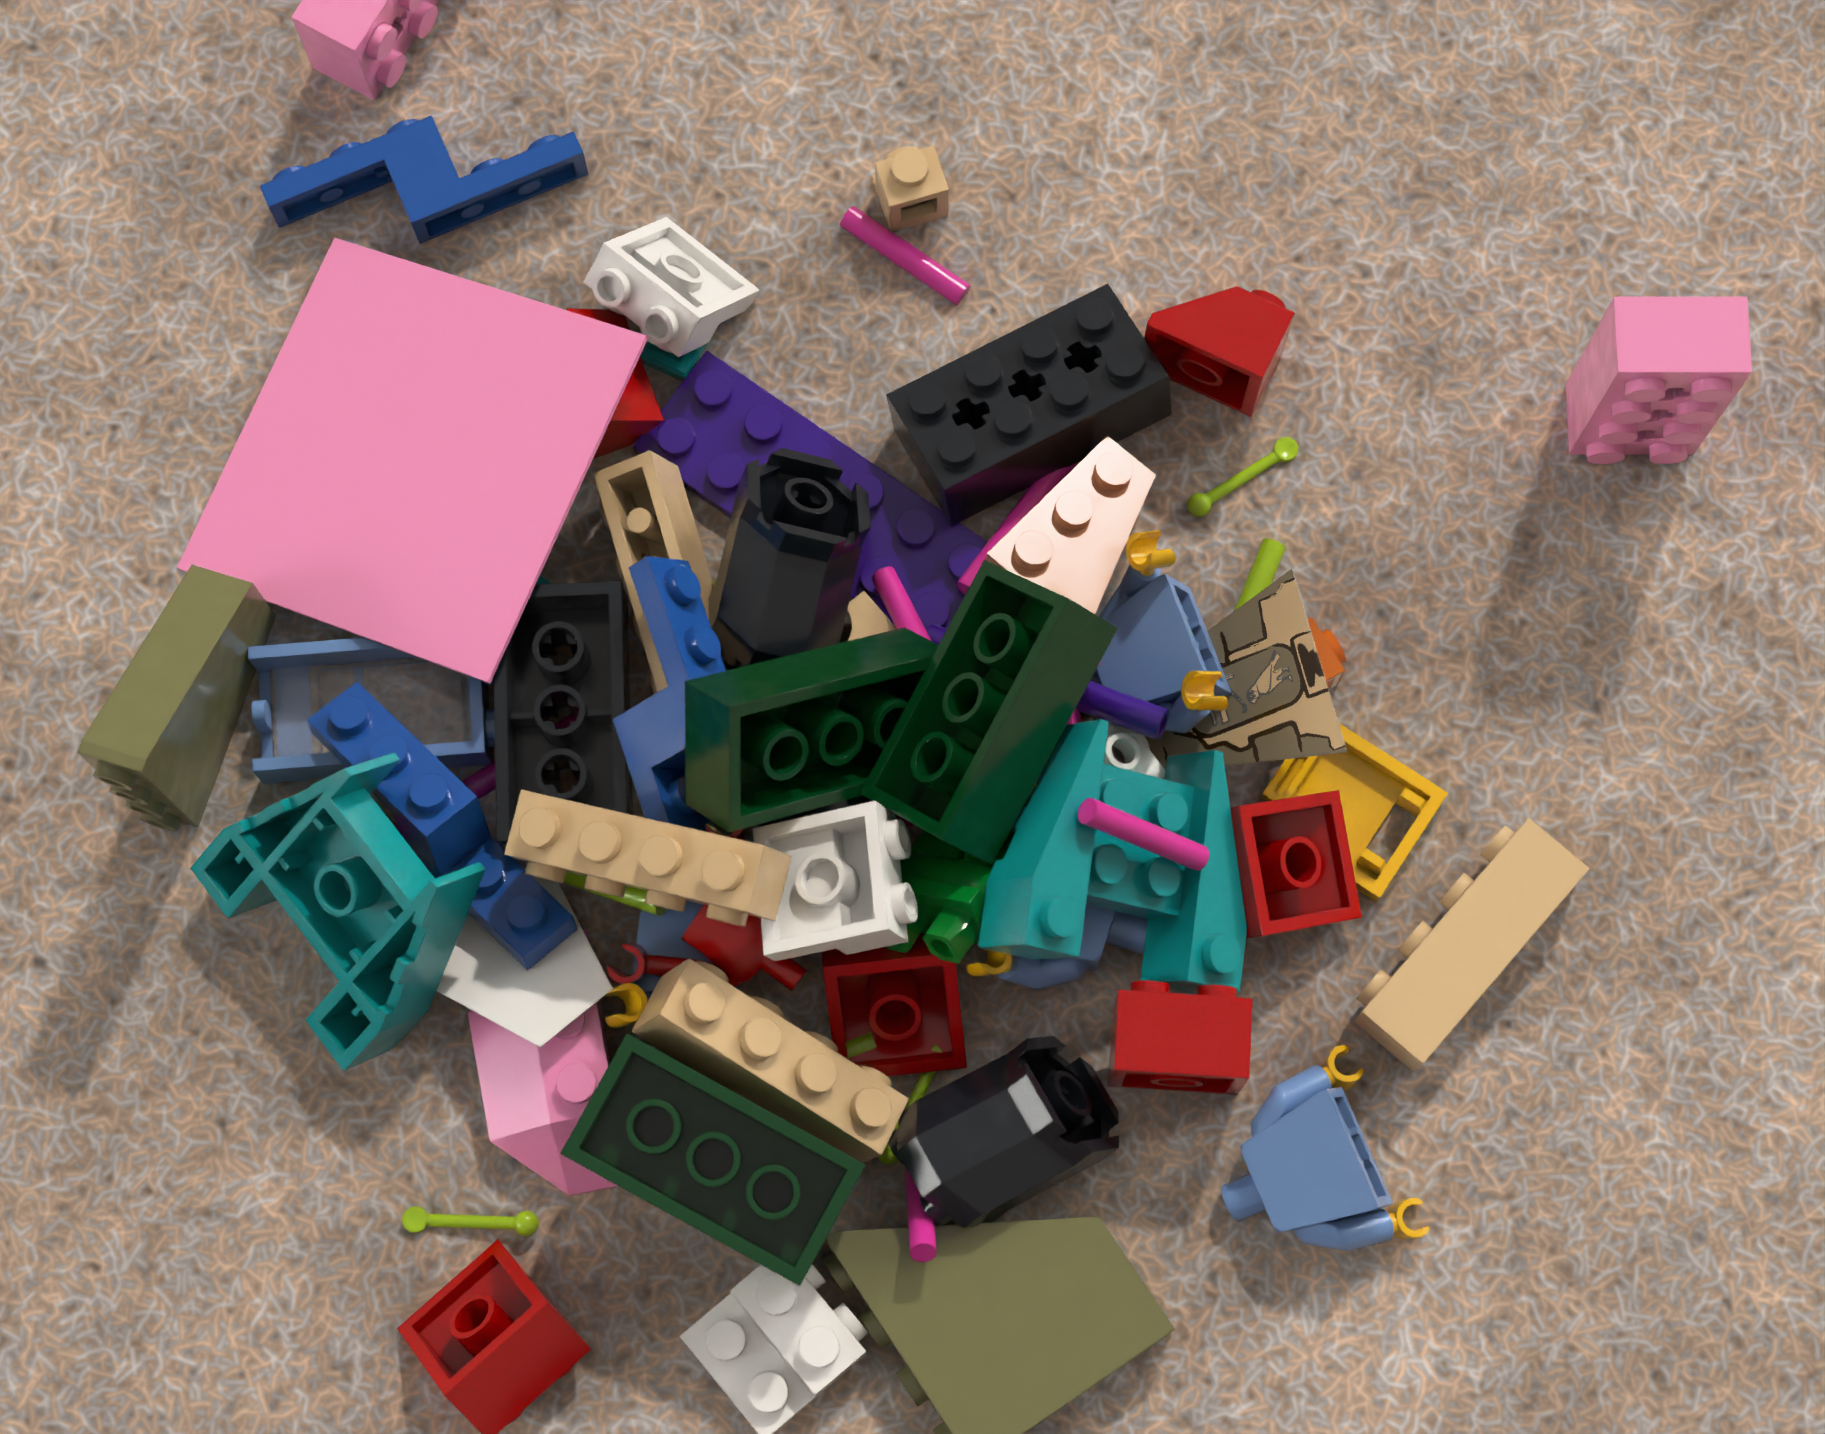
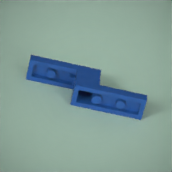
(424, 178)
(655, 728)
(444, 824)

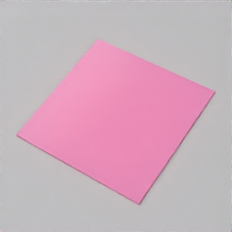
(414, 456)

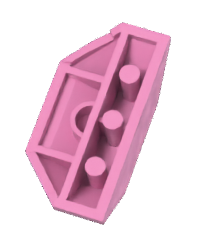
(540, 1092)

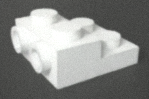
(668, 286)
(840, 882)
(775, 1345)

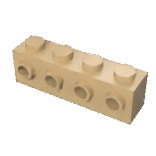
(652, 517)
(648, 855)
(1470, 945)
(769, 1060)

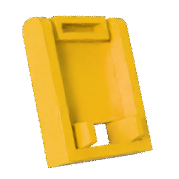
(1368, 789)

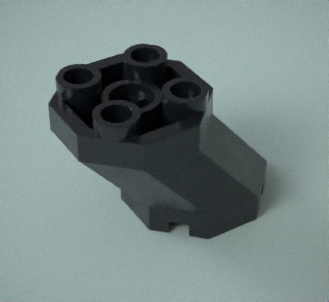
(787, 559)
(1005, 1133)

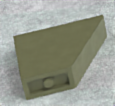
(180, 700)
(1002, 1316)

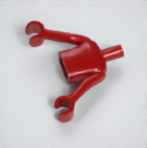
(728, 946)

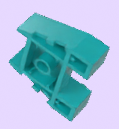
(1060, 865)
(355, 899)

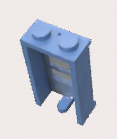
(431, 701)

